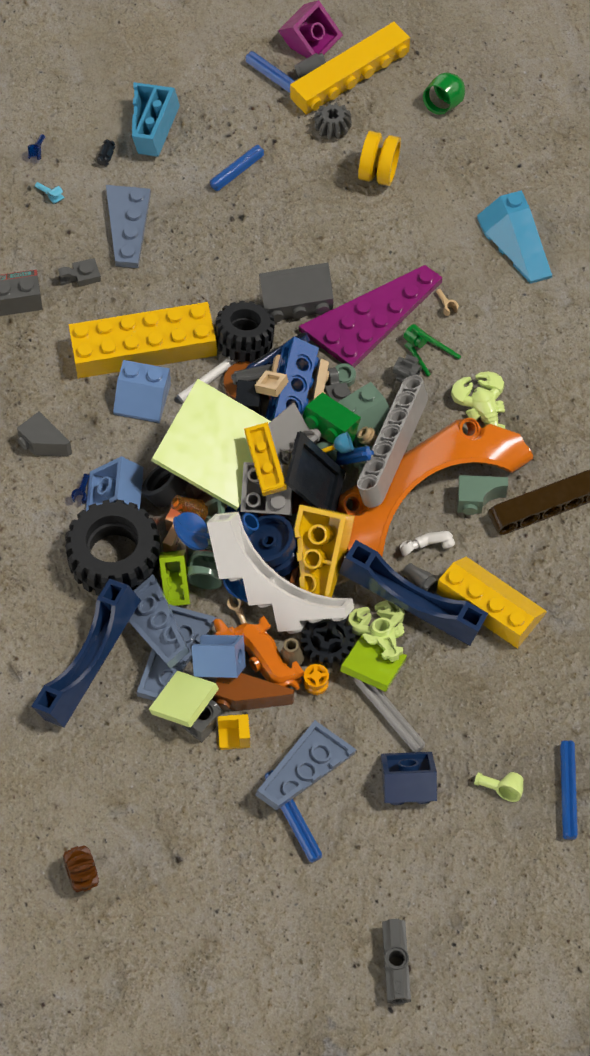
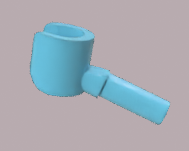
(54, 194)

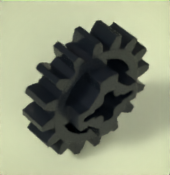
(328, 651)

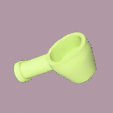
(508, 788)

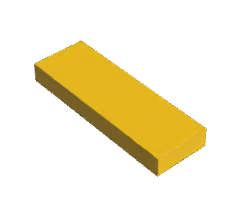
(265, 459)

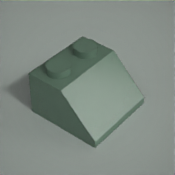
(370, 406)

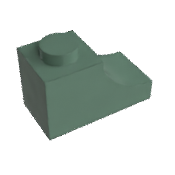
(478, 491)

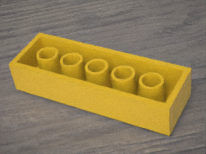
(144, 338)

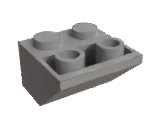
(254, 502)

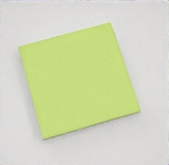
(209, 443)

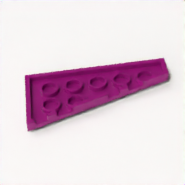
(364, 322)

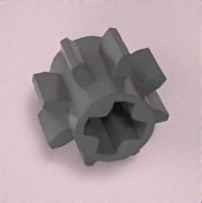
(406, 367)

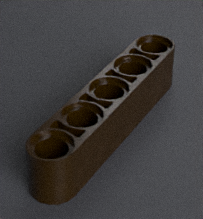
(541, 503)

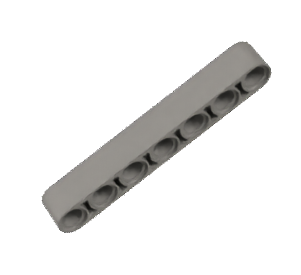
(392, 441)

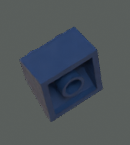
(409, 777)

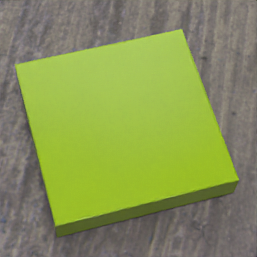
(369, 666)

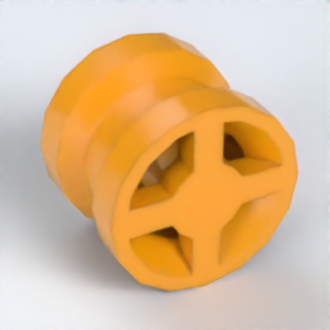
(316, 672)

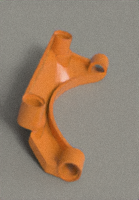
(446, 448)

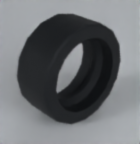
(162, 487)

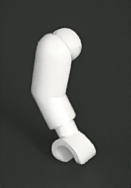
(444, 537)

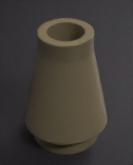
(291, 652)

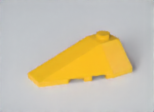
(321, 547)

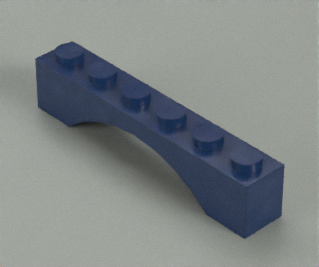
(452, 616)
(63, 694)

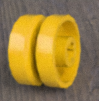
(379, 158)

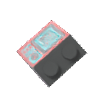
(20, 293)

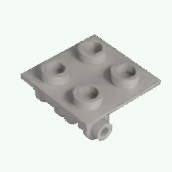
(284, 432)

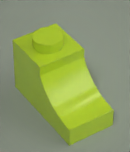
(174, 577)

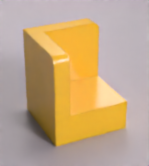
(233, 732)

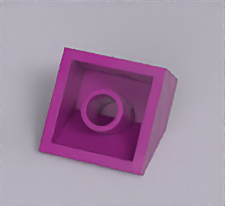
(310, 30)

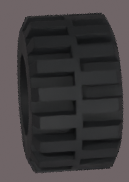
(244, 331)

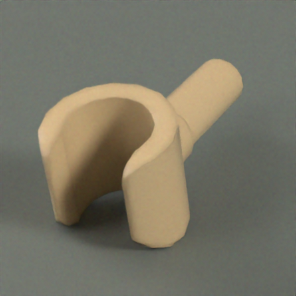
(447, 303)
(238, 609)

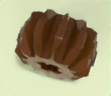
(80, 868)

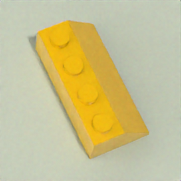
(509, 611)

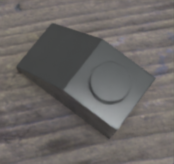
(43, 437)

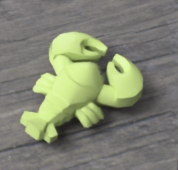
(483, 398)
(383, 629)

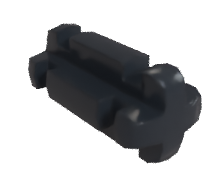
(106, 152)

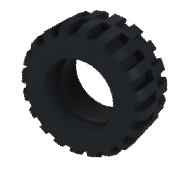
(106, 521)

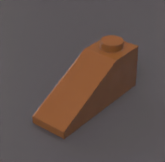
(250, 693)

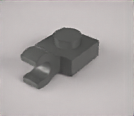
(83, 272)
(335, 389)

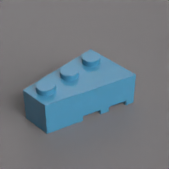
(152, 117)

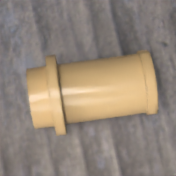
(367, 436)

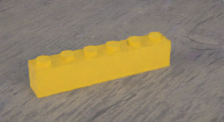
(350, 68)

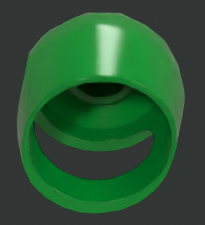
(448, 88)

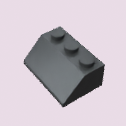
(296, 291)

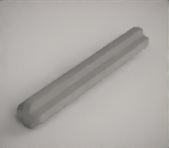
(392, 715)

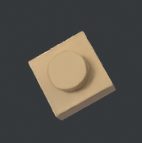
(271, 383)

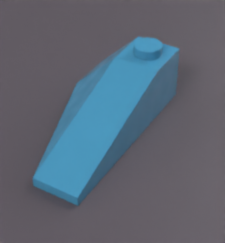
(513, 230)

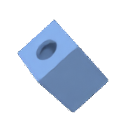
(219, 656)

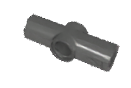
(396, 976)

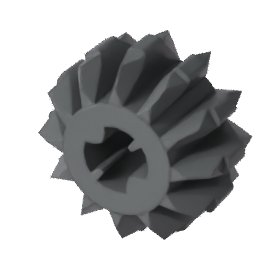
(332, 120)

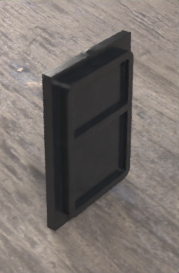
(314, 474)

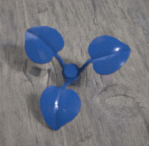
(193, 533)

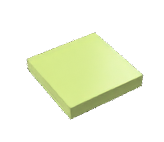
(183, 699)

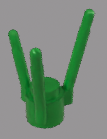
(418, 338)

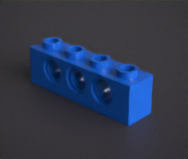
(294, 354)

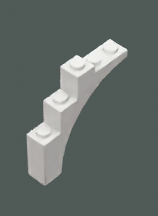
(263, 586)

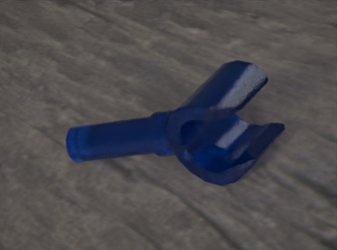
(35, 149)
(81, 490)

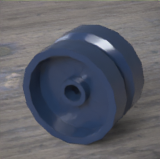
(276, 543)

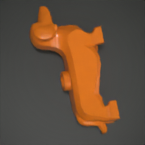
(263, 652)

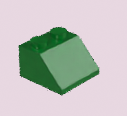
(330, 418)

